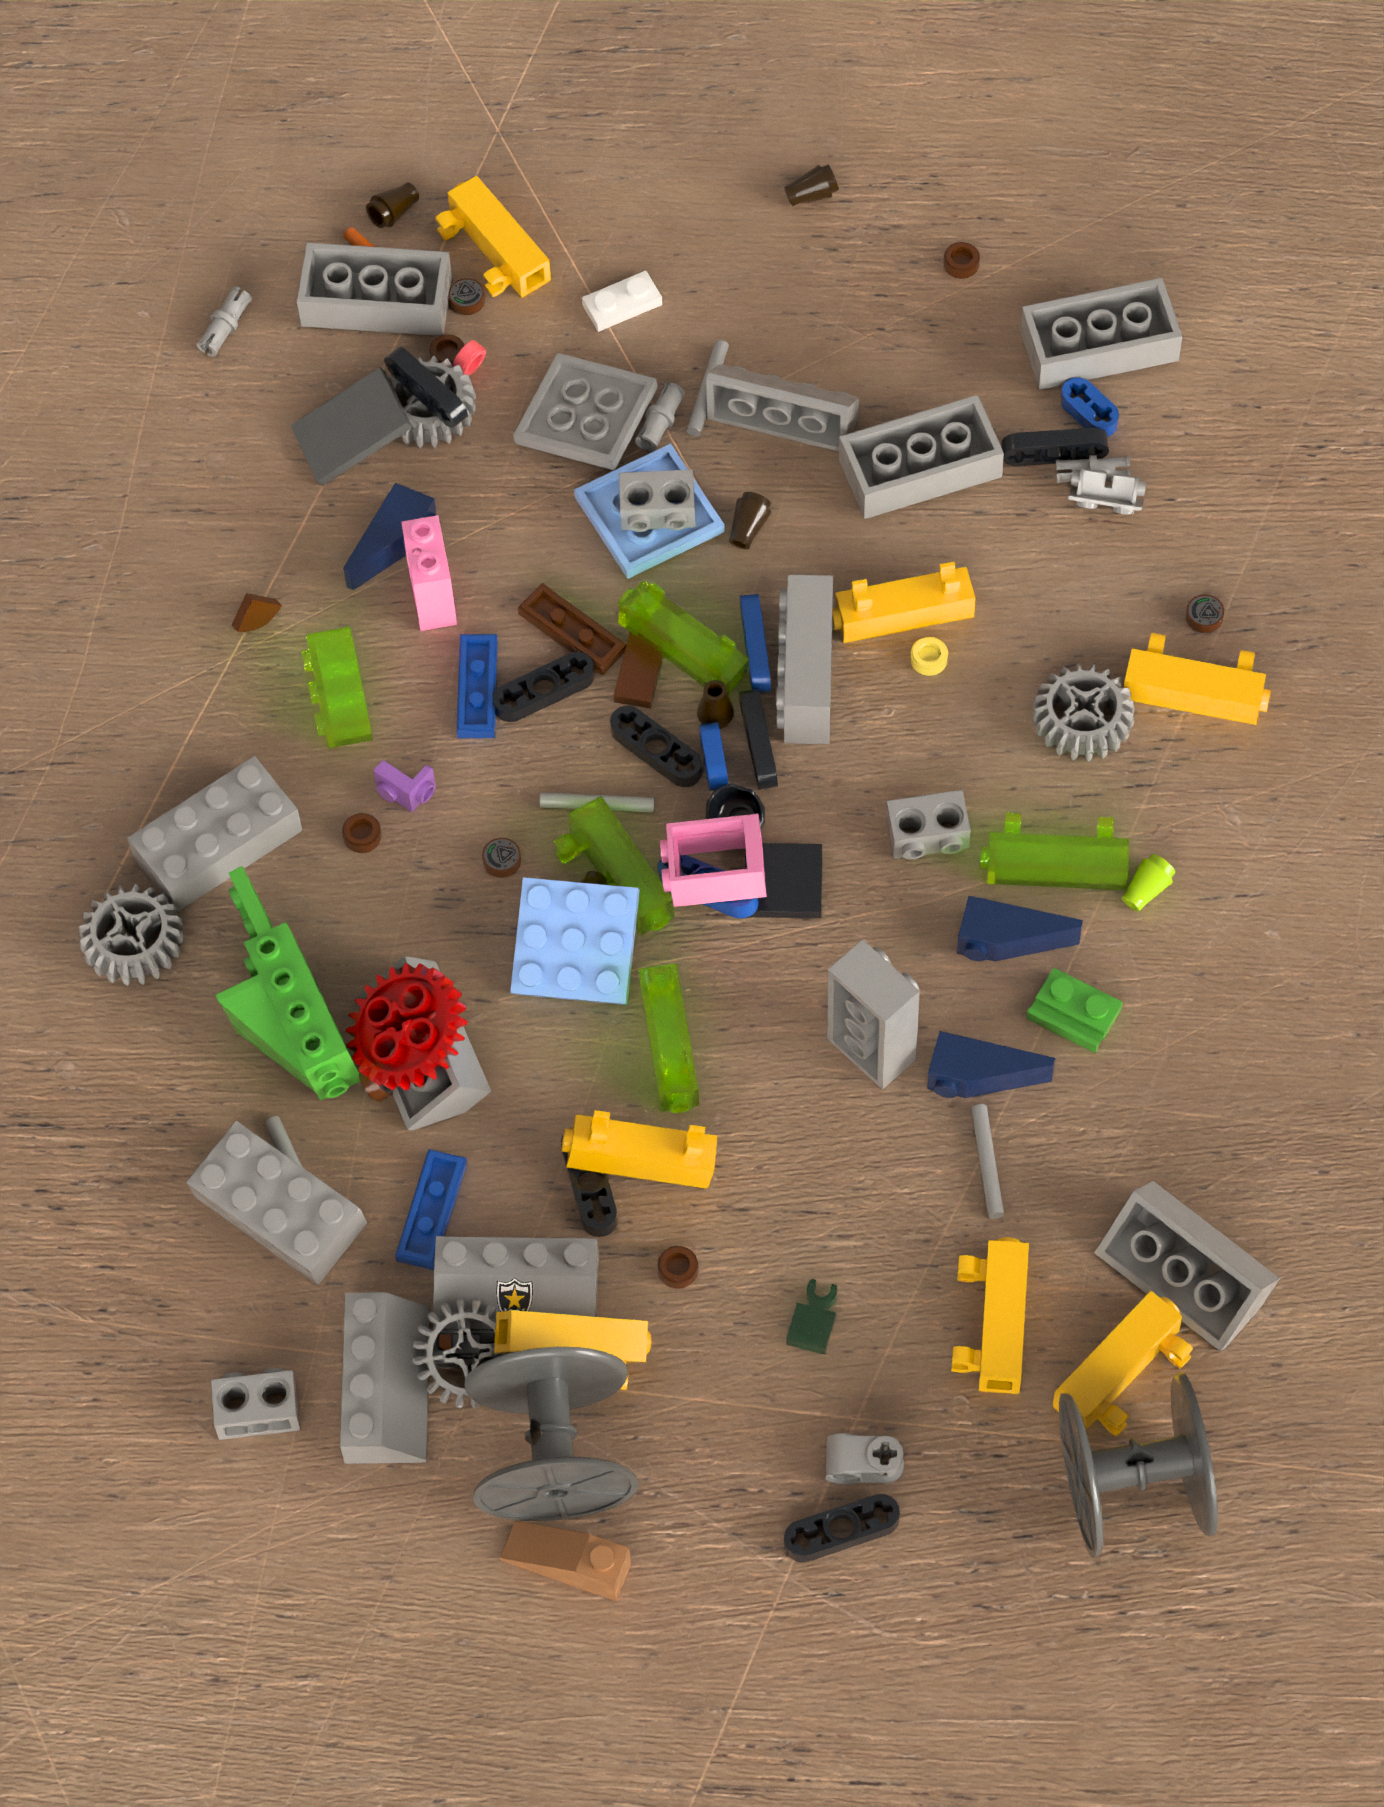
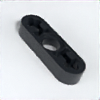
(426, 387)
(1051, 445)
(549, 672)
(758, 739)
(662, 761)
(585, 1208)
(873, 1531)

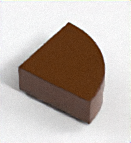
(255, 612)

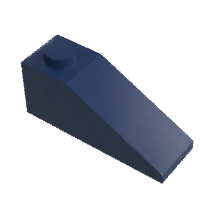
(384, 539)
(1009, 931)
(978, 1067)

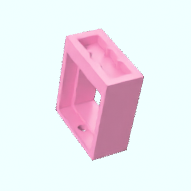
(429, 573)
(713, 836)

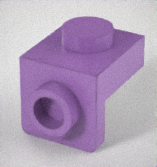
(398, 787)

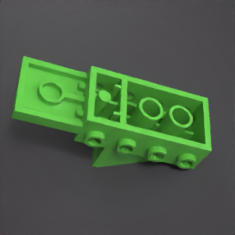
(282, 1004)

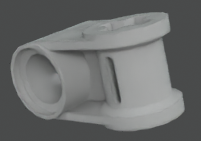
(858, 1458)

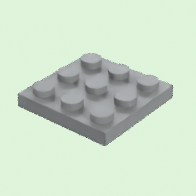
(585, 411)

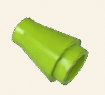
(1149, 880)

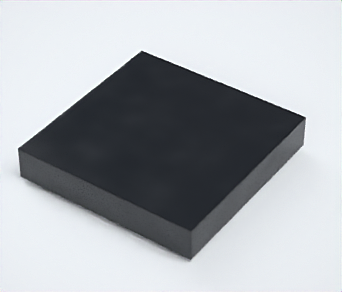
(791, 881)

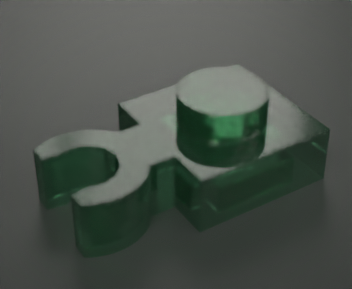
(813, 1323)

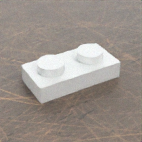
(622, 301)

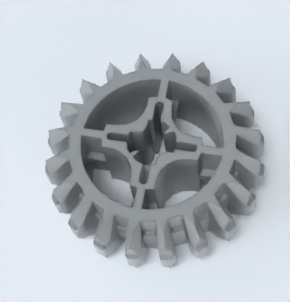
(424, 423)
(1083, 726)
(141, 915)
(432, 1358)

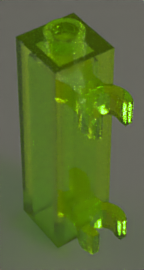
(681, 637)
(618, 859)
(1056, 859)
(669, 1038)

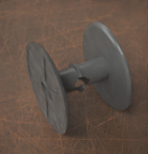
(547, 1387)
(1138, 1464)

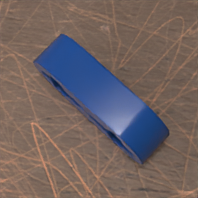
(1093, 404)
(713, 755)

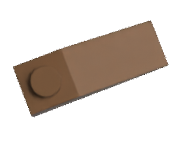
(569, 1557)

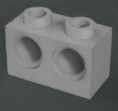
(657, 491)
(925, 815)
(255, 1415)

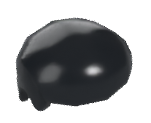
(734, 801)

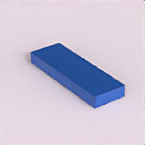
(477, 685)
(431, 1208)

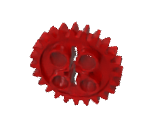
(406, 1026)

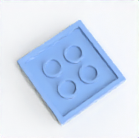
(644, 549)
(575, 941)

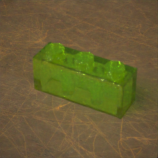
(337, 687)

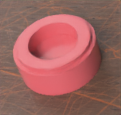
(470, 357)

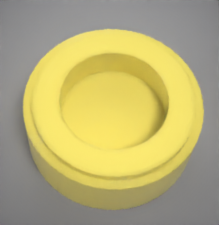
(929, 656)

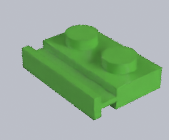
(1074, 1010)

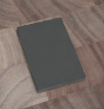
(351, 426)

